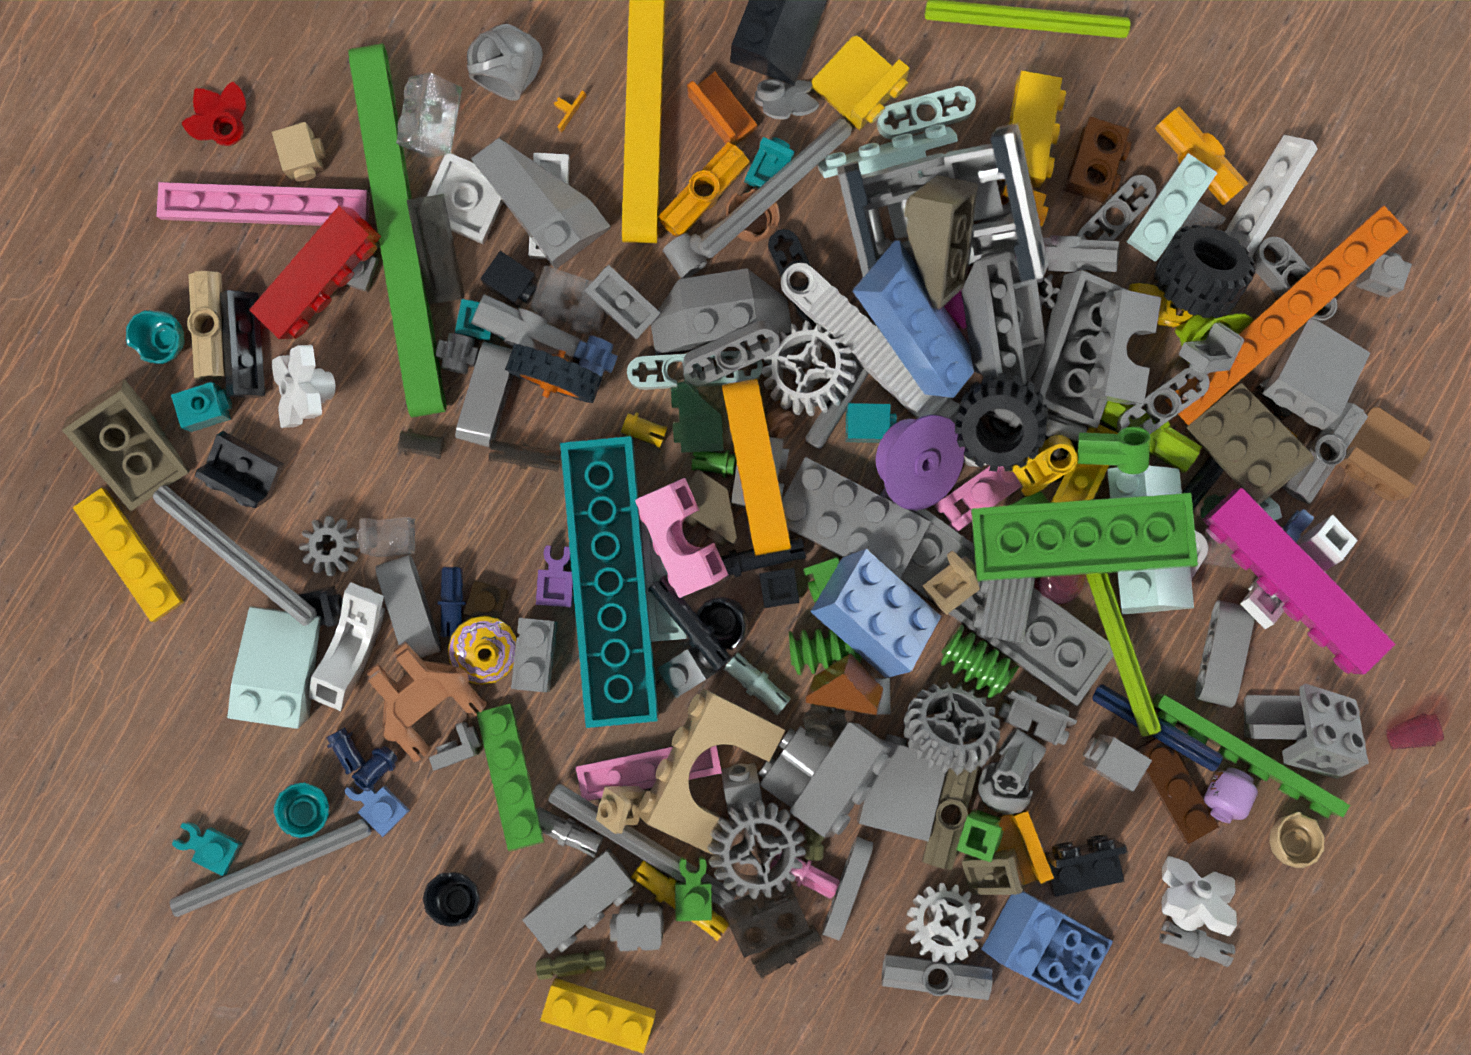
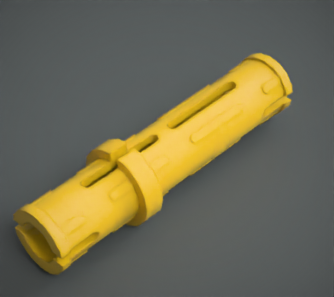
(665, 891)

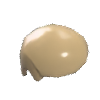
(1297, 840)

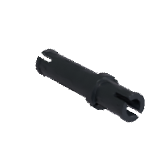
(746, 560)
(690, 624)

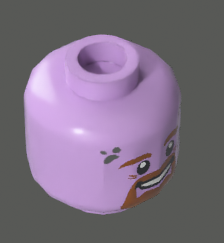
(1231, 795)

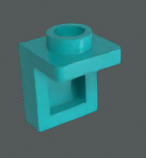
(769, 160)

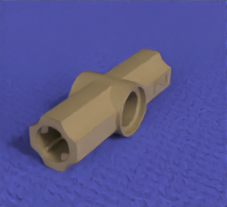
(945, 837)

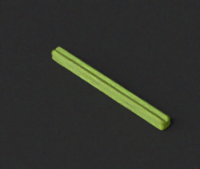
(1027, 18)
(1124, 654)

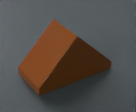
(846, 687)

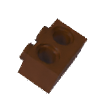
(1092, 158)

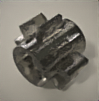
(824, 724)

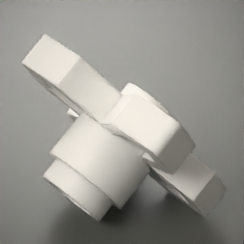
(301, 386)
(1196, 899)

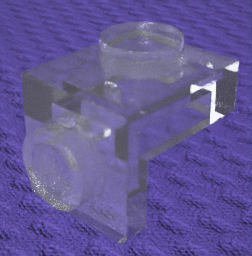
(387, 536)

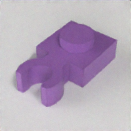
(555, 584)

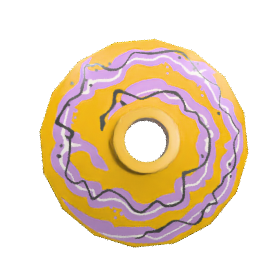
(479, 634)

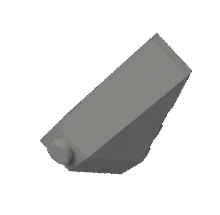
(546, 207)

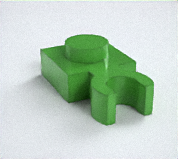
(693, 897)

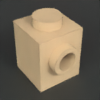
(299, 151)

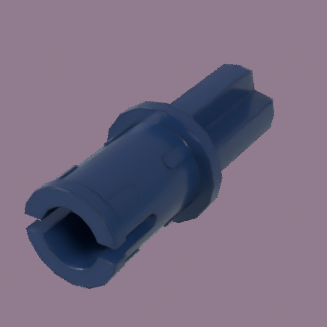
(451, 600)

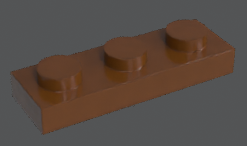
(1177, 791)

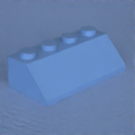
(917, 332)

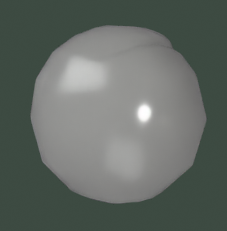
(996, 800)

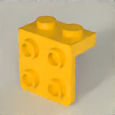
(860, 82)

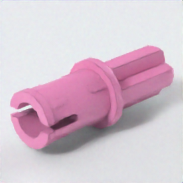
(813, 878)

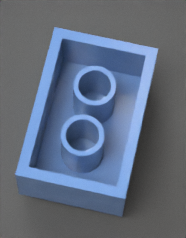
(876, 614)

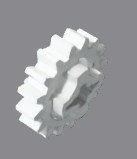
(950, 936)

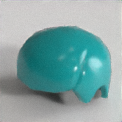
(155, 336)
(301, 810)

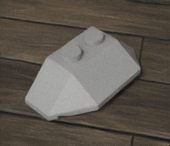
(715, 306)
(1003, 318)

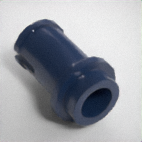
(346, 750)
(381, 762)

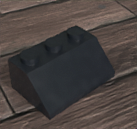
(776, 36)

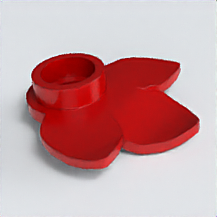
(216, 112)

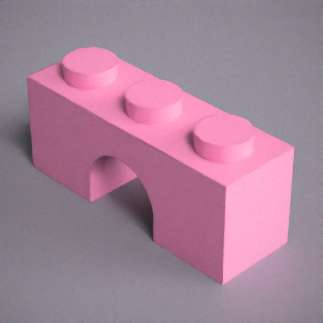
(686, 565)

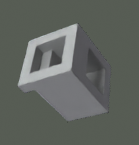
(1385, 275)

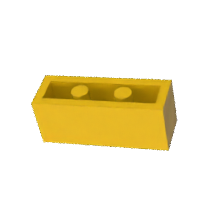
(1035, 109)
(598, 1015)

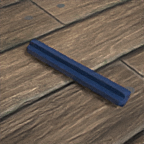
(1168, 735)

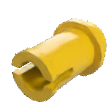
(641, 428)

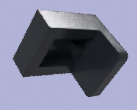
(326, 604)

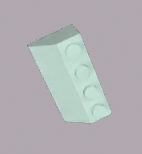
(1158, 588)

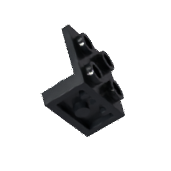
(1085, 865)

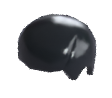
(727, 620)
(451, 899)

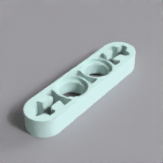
(651, 380)

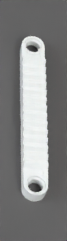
(867, 344)

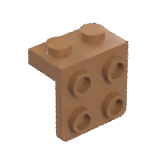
(1385, 455)

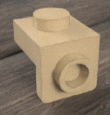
(953, 583)
(619, 807)

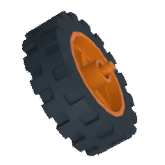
(553, 373)

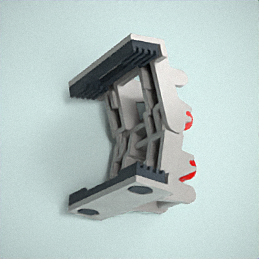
(980, 164)

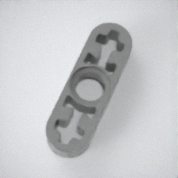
(1124, 192)
(735, 339)
(1177, 382)
(848, 888)

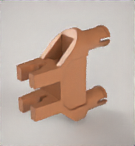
(417, 694)

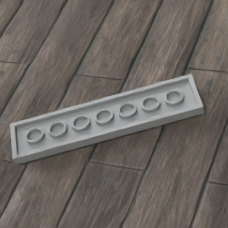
(1055, 643)

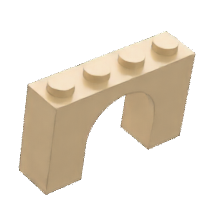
(709, 724)

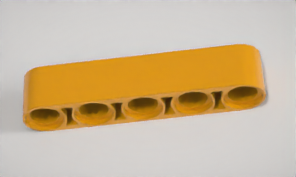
(756, 466)

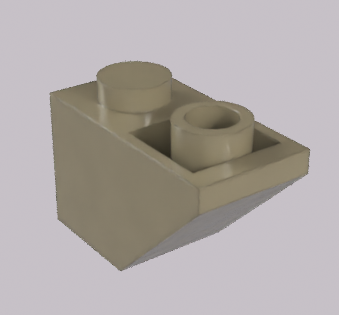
(714, 509)

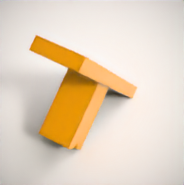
(569, 109)

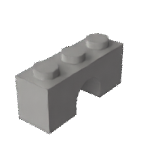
(1114, 374)

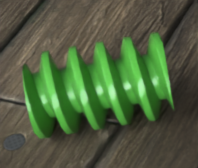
(818, 650)
(977, 663)

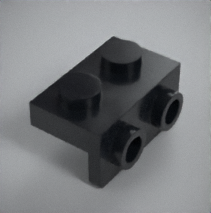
(240, 471)

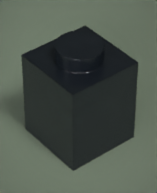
(510, 280)

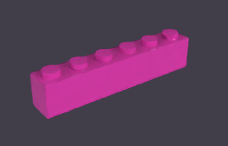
(1297, 582)

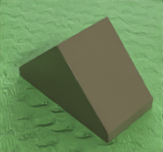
(999, 877)

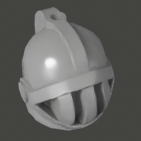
(504, 60)

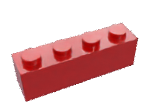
(316, 273)

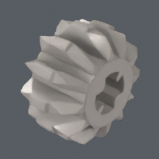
(322, 536)

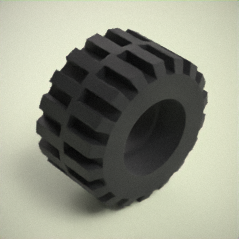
(1204, 271)
(993, 448)

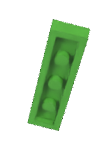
(510, 777)

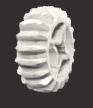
(822, 373)

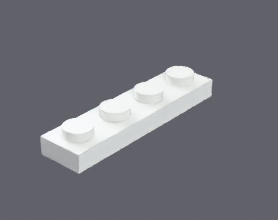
(1270, 191)

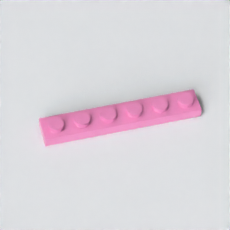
(255, 203)

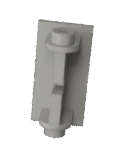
(1050, 720)

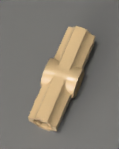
(206, 304)

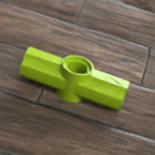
(1164, 441)

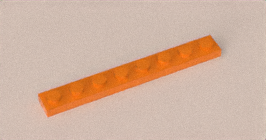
(1299, 305)

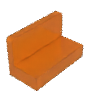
(721, 109)

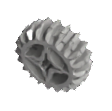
(943, 736)
(771, 846)

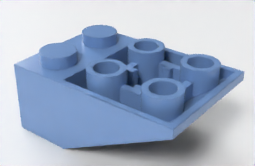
(1047, 946)

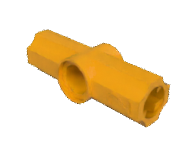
(1187, 138)
(719, 175)

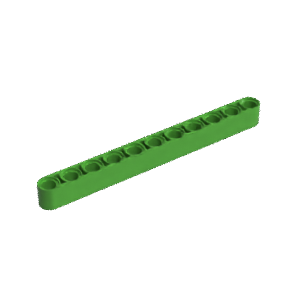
(399, 254)

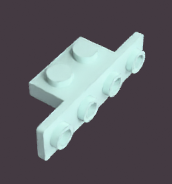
(901, 150)

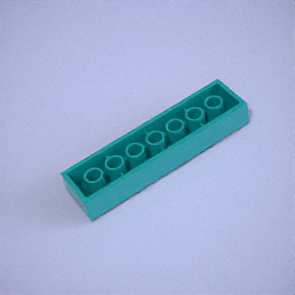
(609, 582)

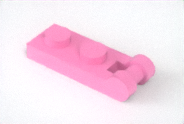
(979, 492)

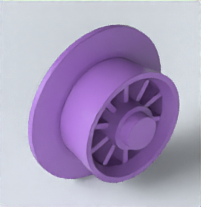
(919, 461)

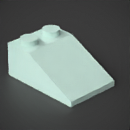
(274, 669)

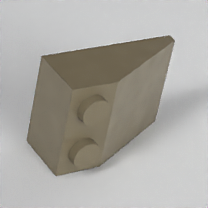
(941, 234)
(125, 444)

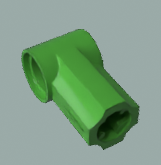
(1126, 449)

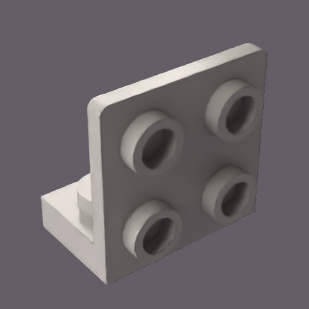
(1333, 735)

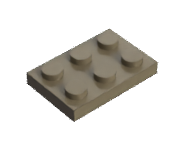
(1250, 443)

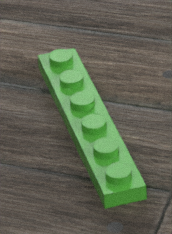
(1260, 764)

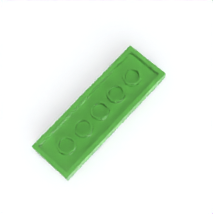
(1084, 537)

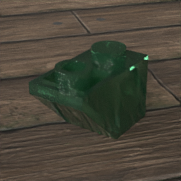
(699, 419)

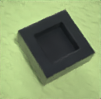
(779, 588)

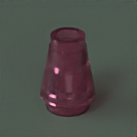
(1416, 732)

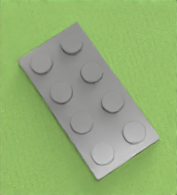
(851, 518)

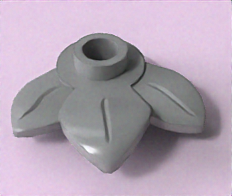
(783, 99)

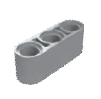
(1286, 263)
(485, 396)
(408, 605)
(1224, 654)

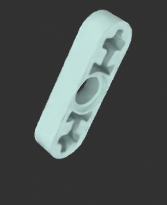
(952, 114)

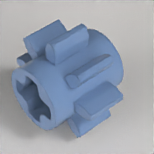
(596, 355)

